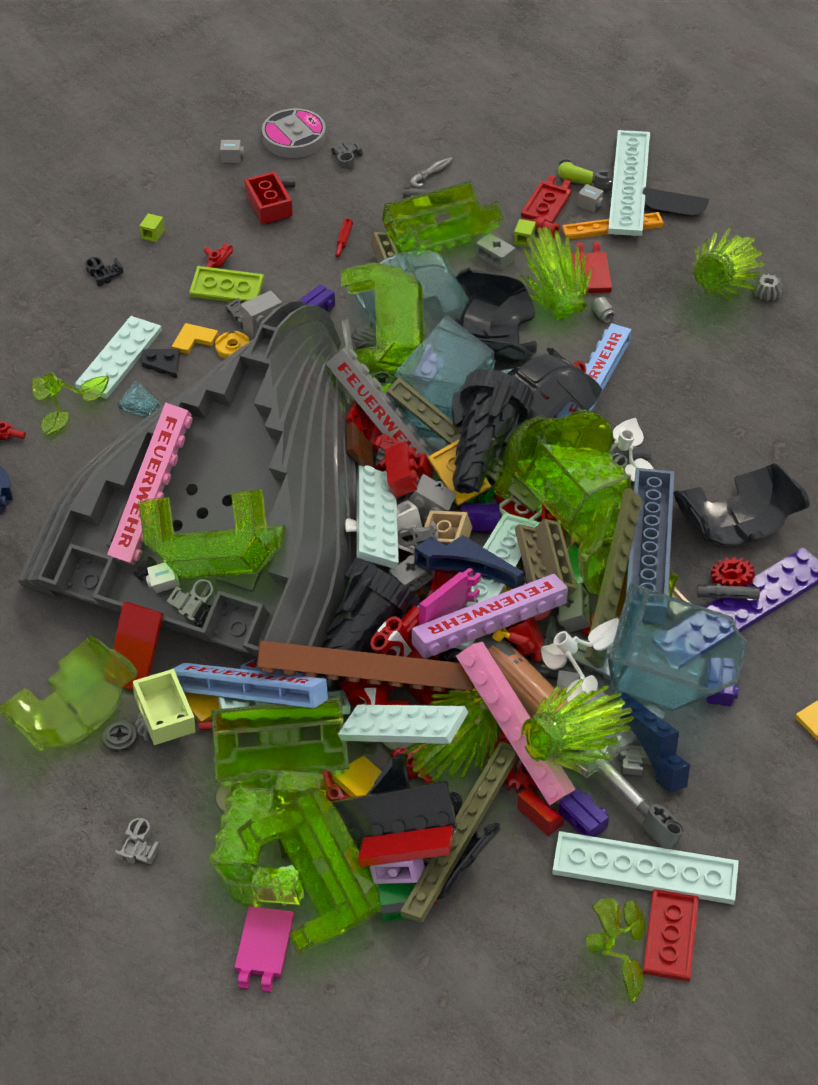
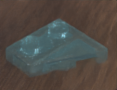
(138, 400)

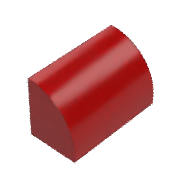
(539, 812)

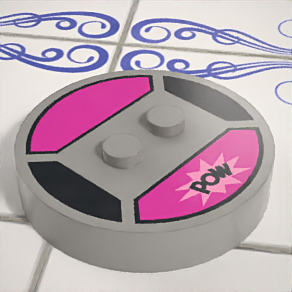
(294, 133)

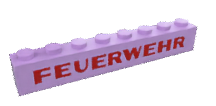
(489, 616)

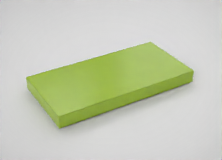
(225, 284)

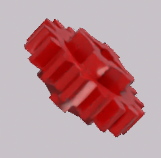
(733, 572)

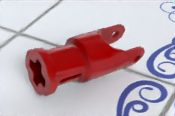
(541, 222)

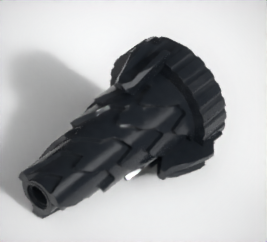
(488, 413)
(366, 605)

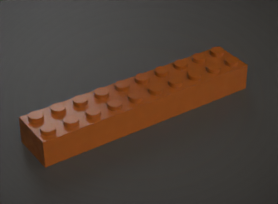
(362, 665)

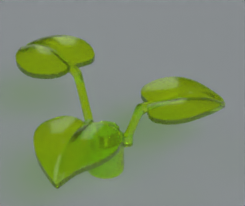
(50, 385)
(610, 918)

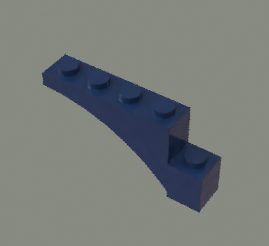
(466, 554)
(659, 743)

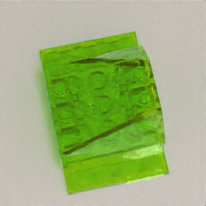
(573, 485)

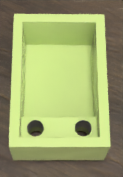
(164, 706)

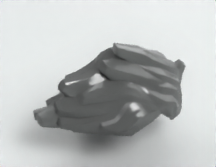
(365, 336)

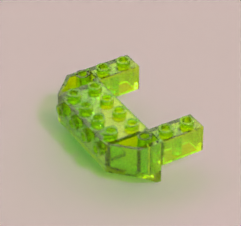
(237, 868)

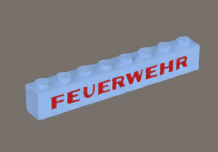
(603, 360)
(252, 685)

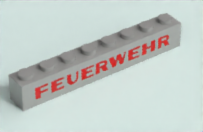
(375, 402)

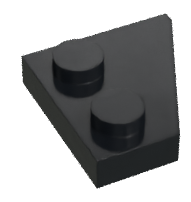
(161, 360)

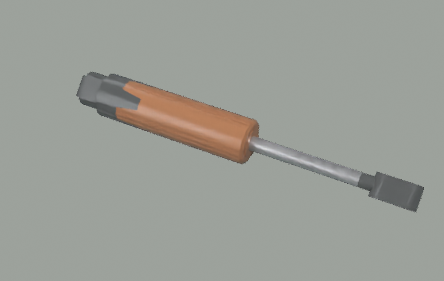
(531, 689)

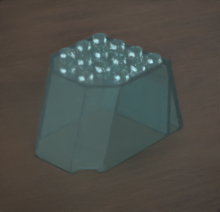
(441, 366)
(673, 650)

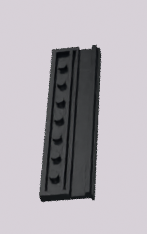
(395, 811)

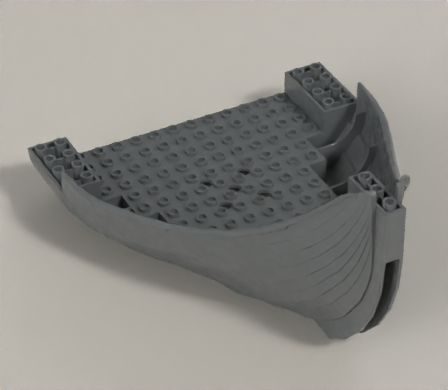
(259, 422)

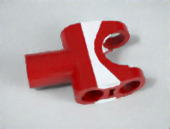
(397, 634)
(373, 696)

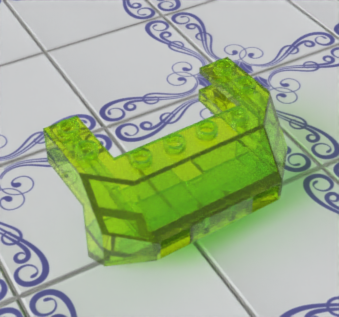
(414, 226)
(397, 314)
(214, 551)
(279, 740)
(327, 862)

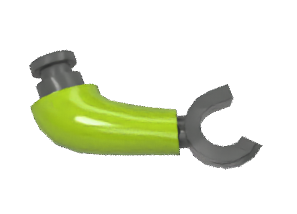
(582, 176)

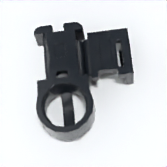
(102, 273)

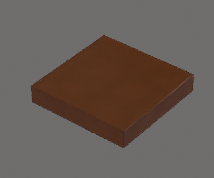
(358, 446)

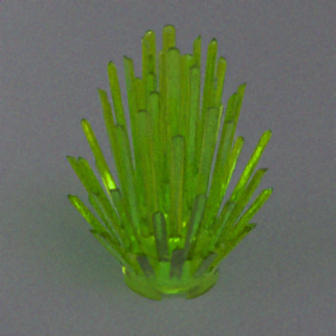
(726, 265)
(564, 283)
(573, 727)
(474, 730)

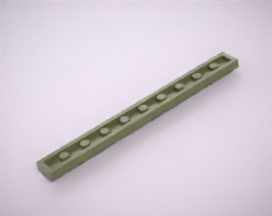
(444, 428)
(615, 569)
(468, 820)

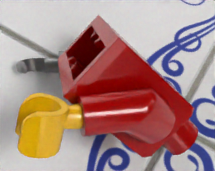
(525, 636)

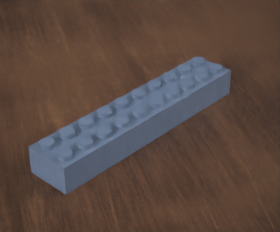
(651, 542)

